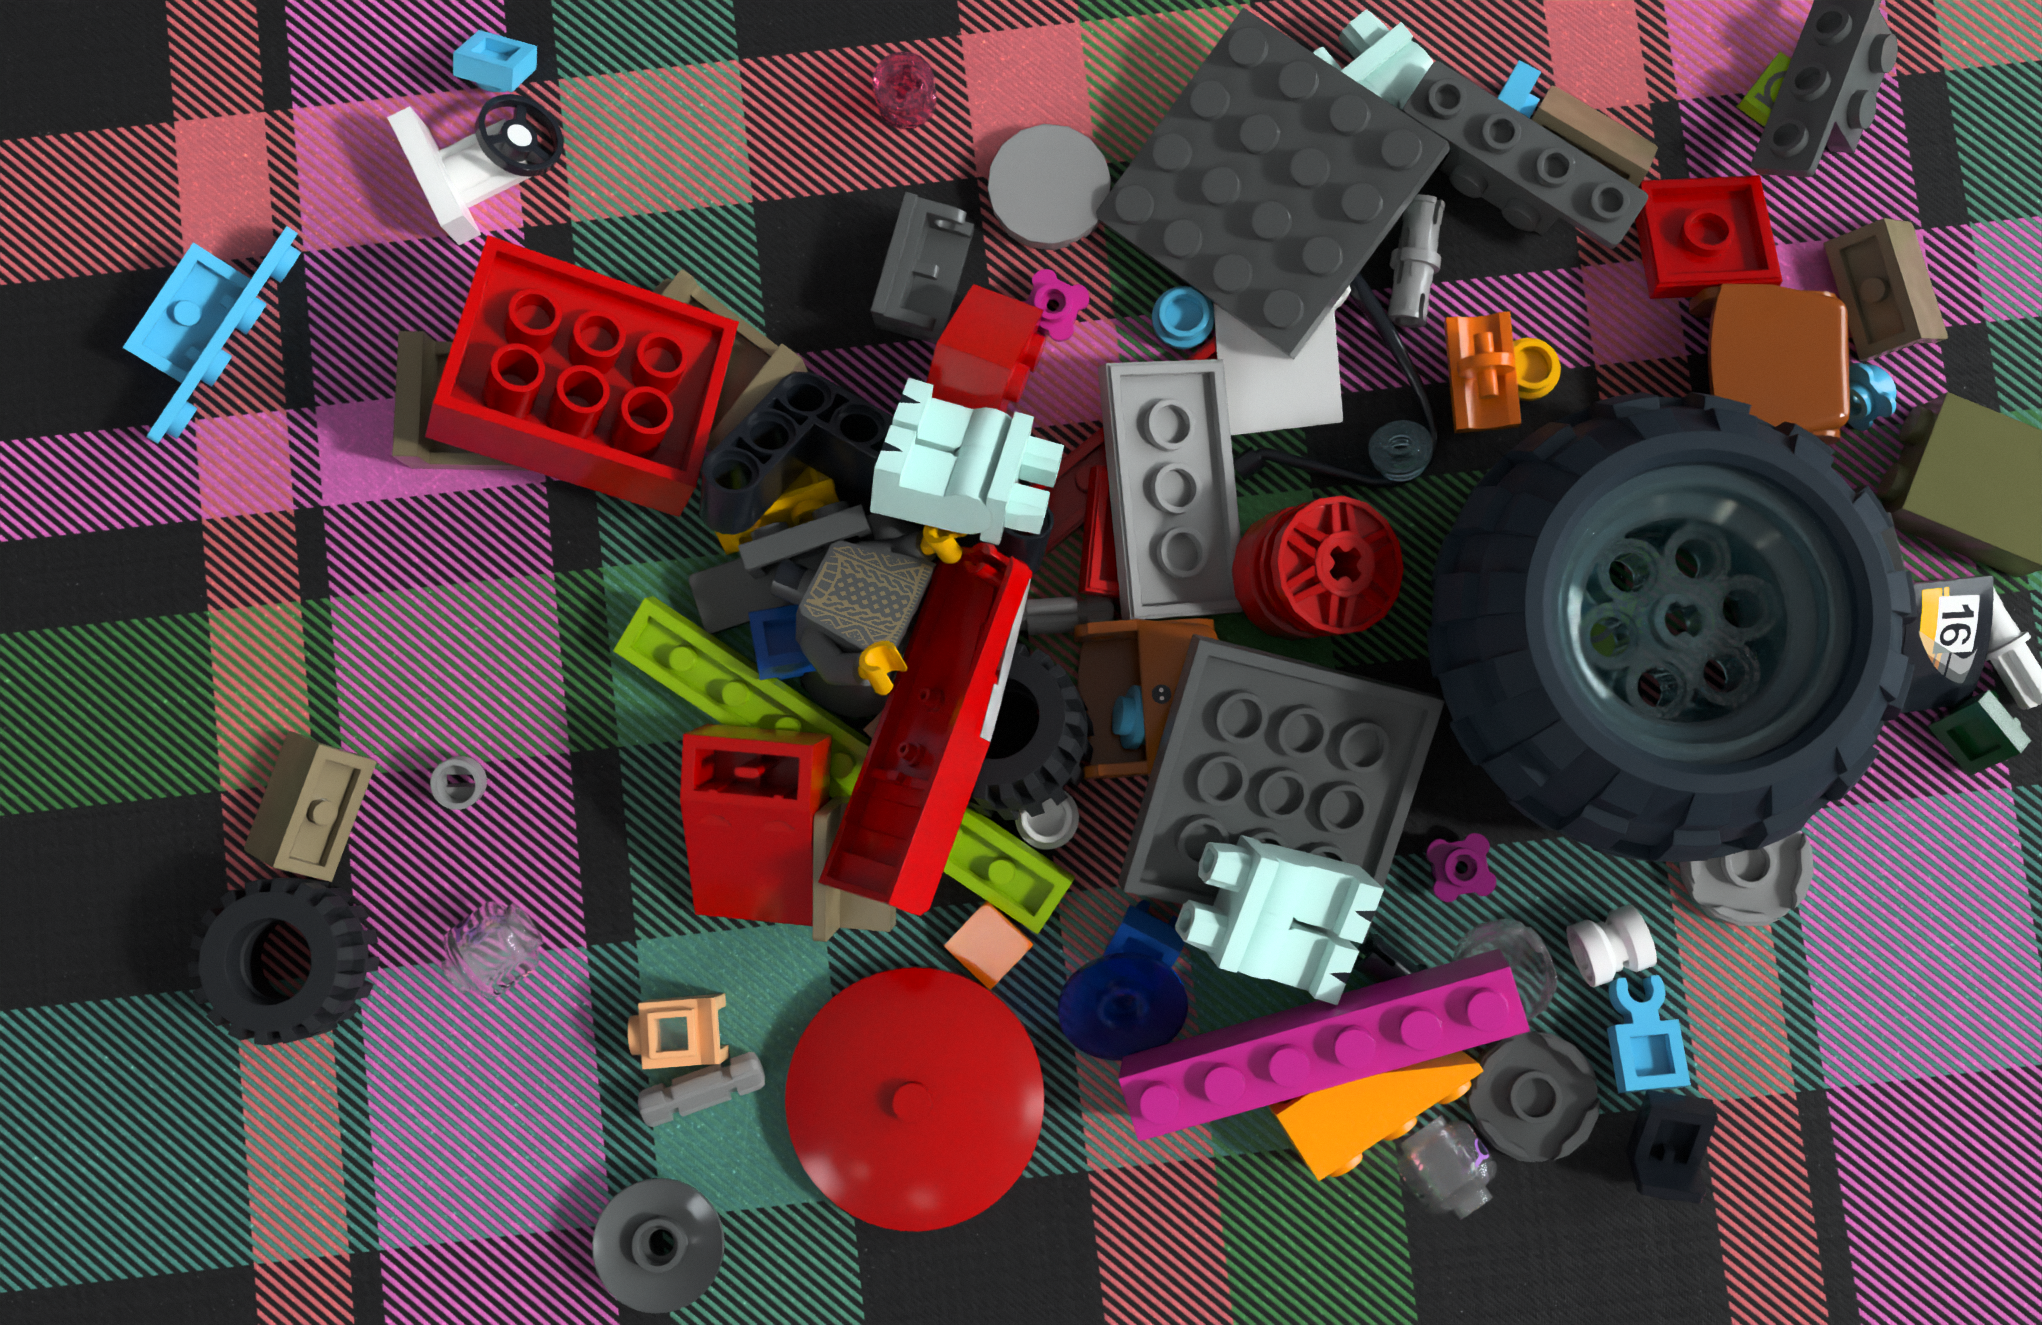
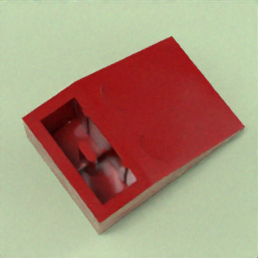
(751, 819)

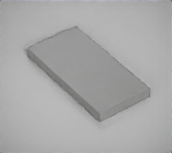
(1171, 487)

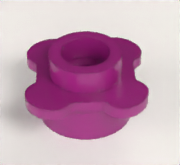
(1448, 881)

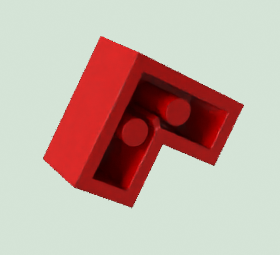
(987, 351)

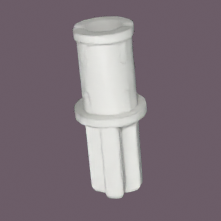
(2013, 658)

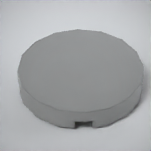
(1048, 186)
(1752, 884)

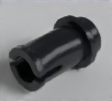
(1383, 961)

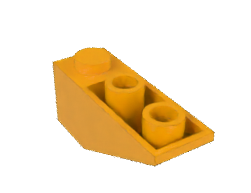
(1345, 1120)

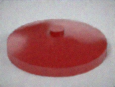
(914, 1098)

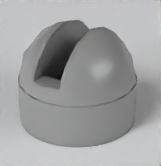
(458, 795)

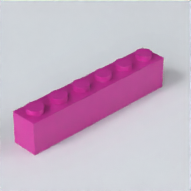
(1322, 1044)

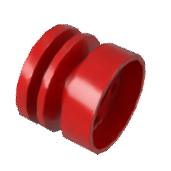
(1318, 569)

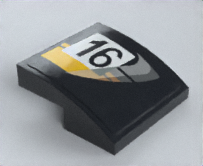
(1947, 640)

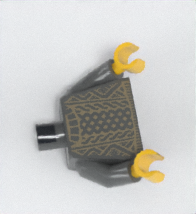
(864, 603)

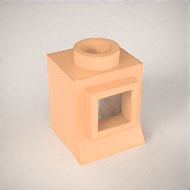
(678, 1031)

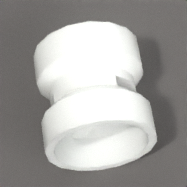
(1606, 947)

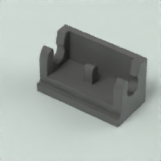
(922, 269)

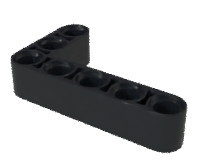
(820, 427)

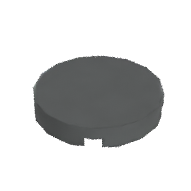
(1534, 1097)

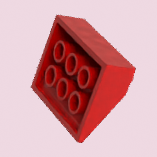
(582, 378)

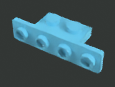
(196, 317)

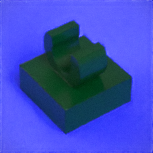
(1979, 732)

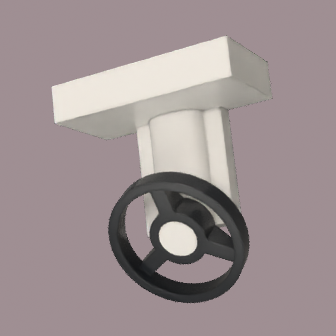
(478, 164)

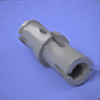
(1415, 261)

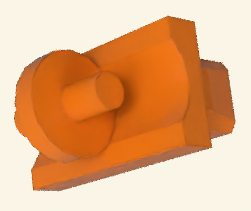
(1482, 372)

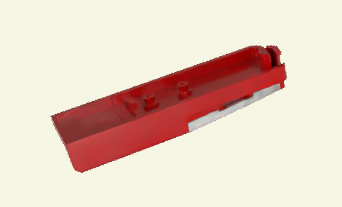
(932, 734)

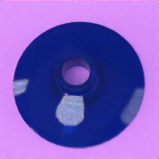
(1124, 1024)

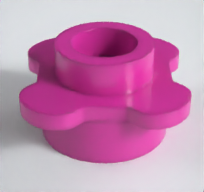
(1070, 300)

